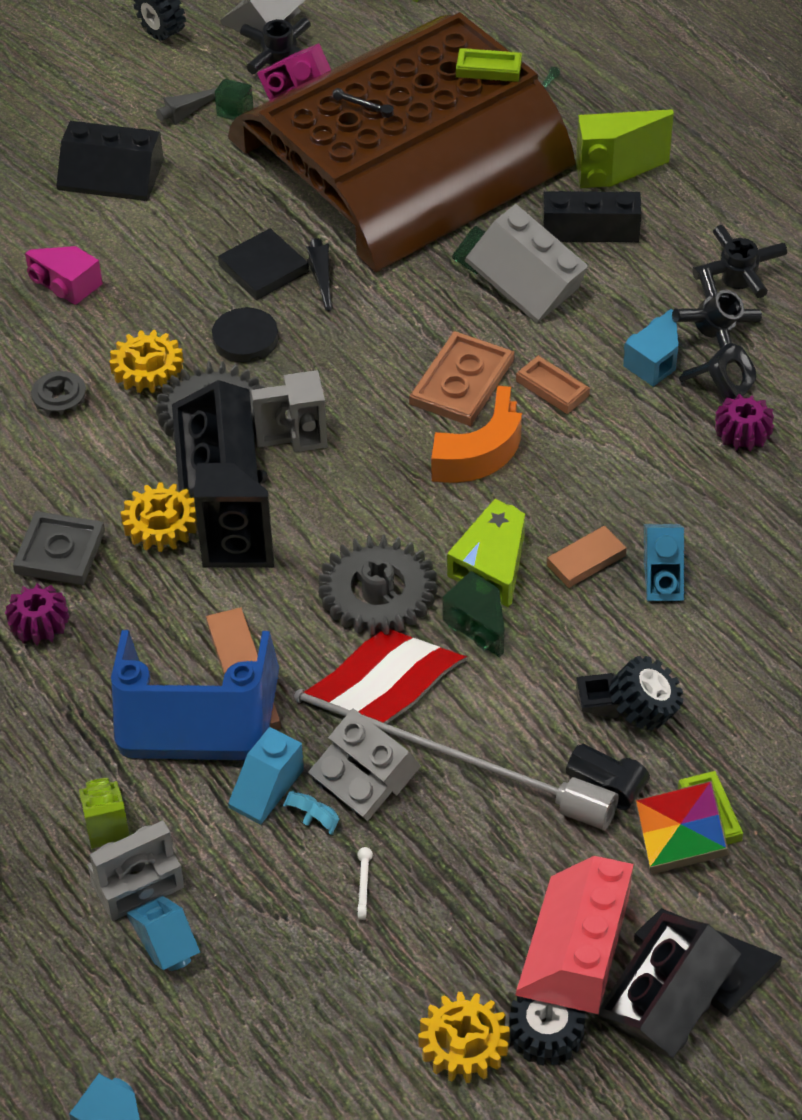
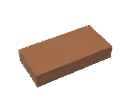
(552, 384)
(586, 556)

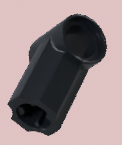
(623, 776)

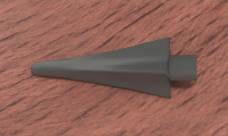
(183, 105)

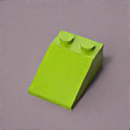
(621, 145)

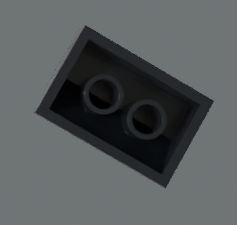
(109, 160)
(592, 216)
(213, 428)
(232, 518)
(669, 983)

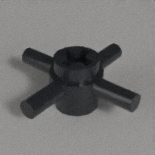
(276, 41)
(741, 261)
(718, 312)

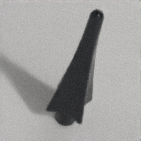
(319, 264)

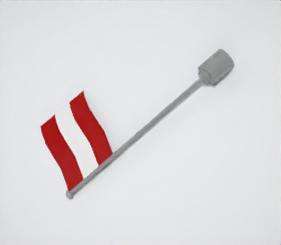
(394, 673)

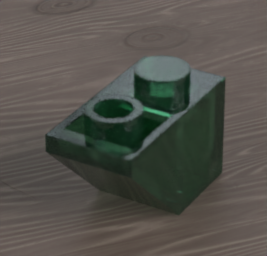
(476, 611)

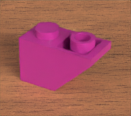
(293, 71)
(65, 271)

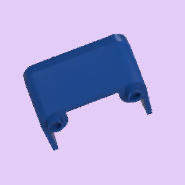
(192, 718)

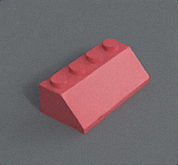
(577, 935)

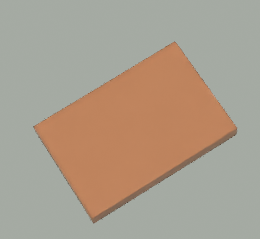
(462, 378)

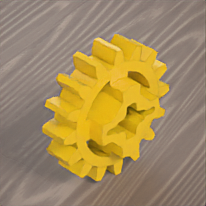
(146, 361)
(159, 517)
(465, 1054)

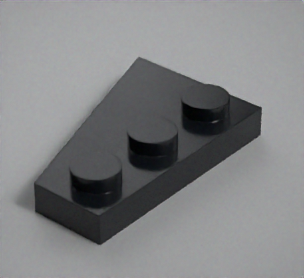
(748, 971)

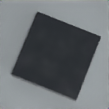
(263, 264)

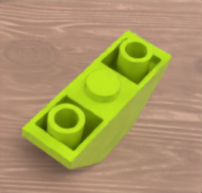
(104, 812)

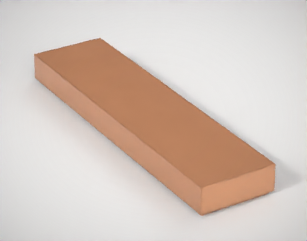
(234, 644)

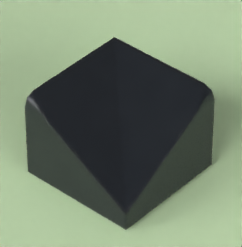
(595, 695)

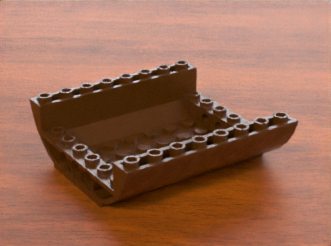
(434, 163)

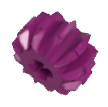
(744, 422)
(37, 614)

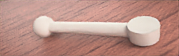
(364, 855)

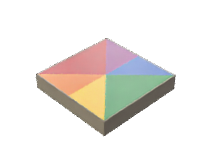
(681, 827)

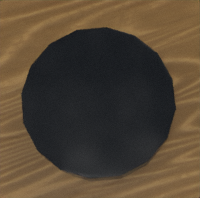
(245, 334)

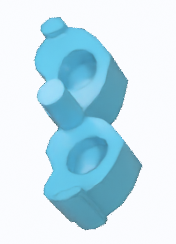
(315, 809)

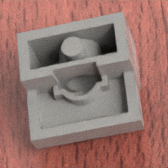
(305, 409)
(363, 743)
(146, 852)

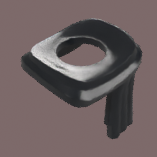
(717, 370)

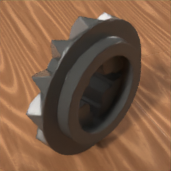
(54, 383)

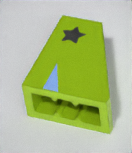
(491, 549)

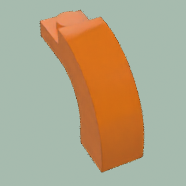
(481, 452)

